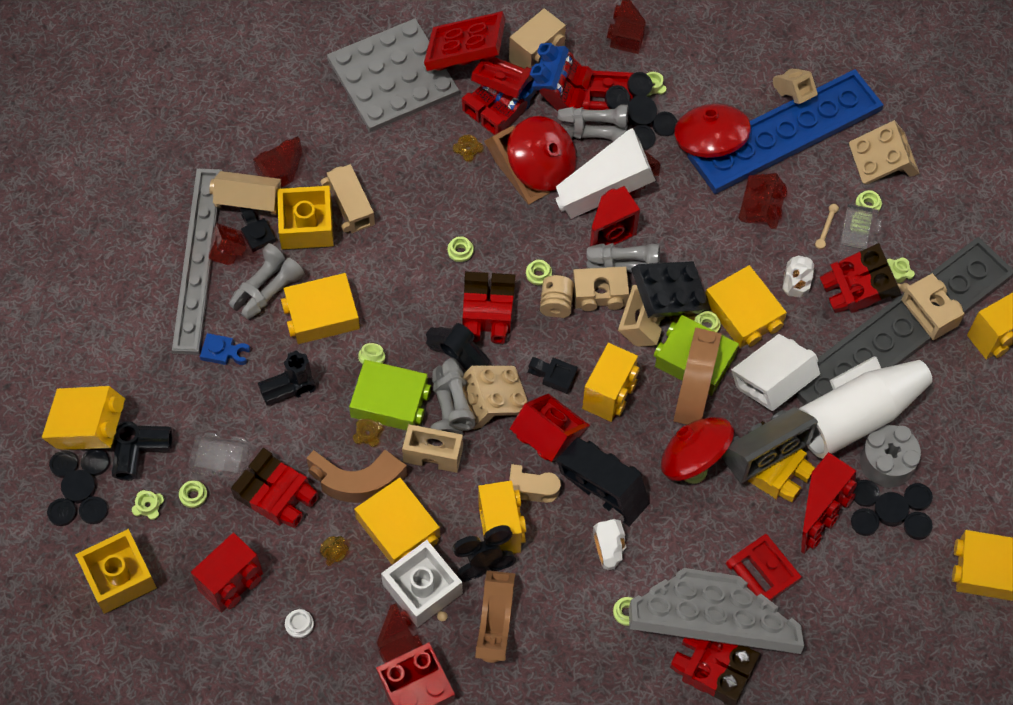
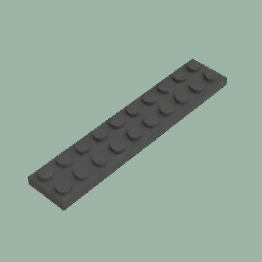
(896, 333)

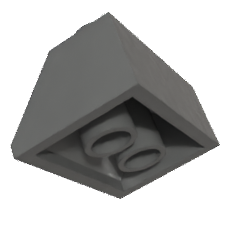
(769, 443)

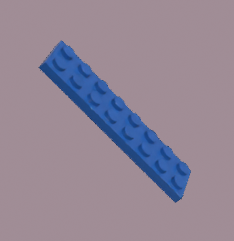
(791, 130)

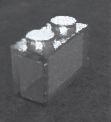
(858, 230)
(220, 456)

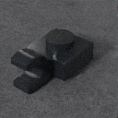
(256, 232)
(556, 375)

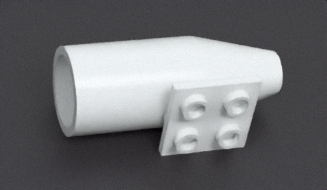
(864, 402)

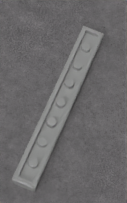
(196, 267)

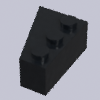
(605, 477)

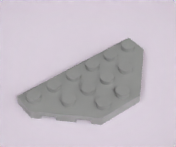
(716, 610)

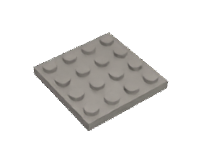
(389, 76)

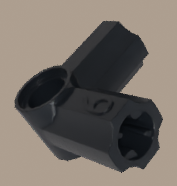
(457, 344)
(293, 382)
(128, 452)

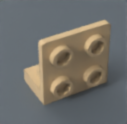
(883, 153)
(493, 392)

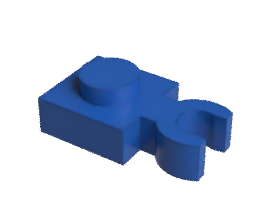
(220, 349)

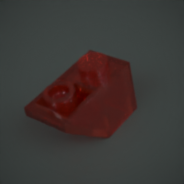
(628, 28)
(280, 161)
(395, 635)

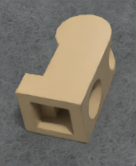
(796, 84)
(535, 487)

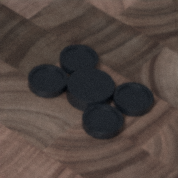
(641, 109)
(78, 487)
(892, 509)
(484, 553)

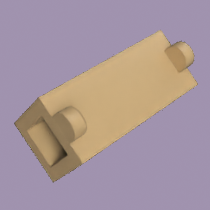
(245, 191)
(349, 198)

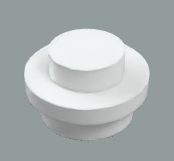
(299, 623)

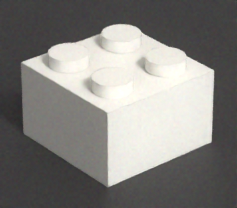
(422, 583)

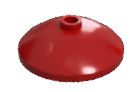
(712, 130)
(531, 156)
(696, 448)

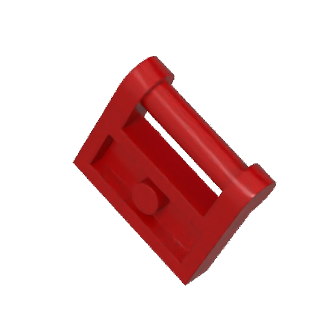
(502, 76)
(599, 84)
(769, 563)

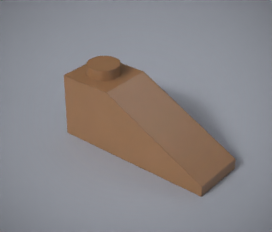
(498, 148)

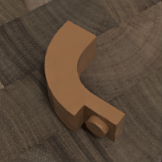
(697, 376)
(356, 485)
(495, 616)

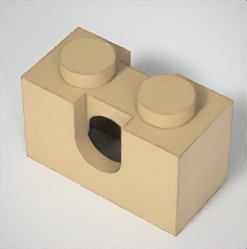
(611, 279)
(934, 319)
(644, 331)
(417, 449)

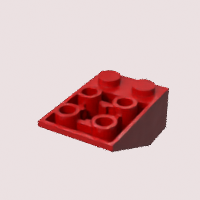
(829, 491)

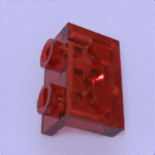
(763, 199)

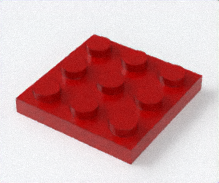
(465, 41)

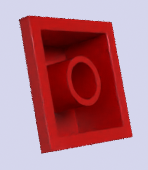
(615, 218)
(548, 426)

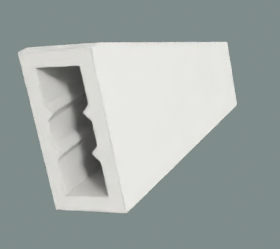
(614, 167)

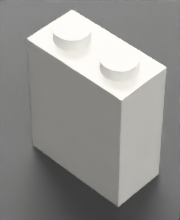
(776, 371)

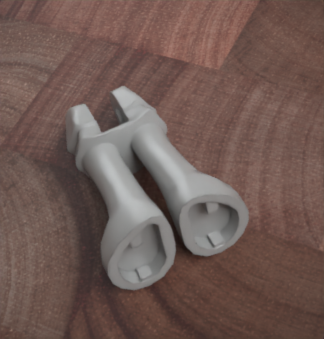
(579, 130)
(609, 256)
(274, 261)
(449, 383)

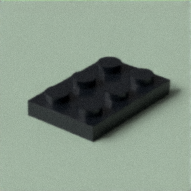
(670, 289)

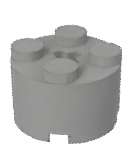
(890, 456)

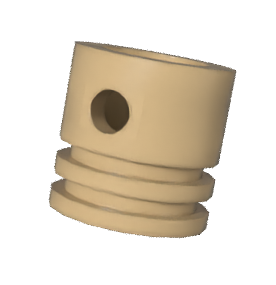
(556, 299)

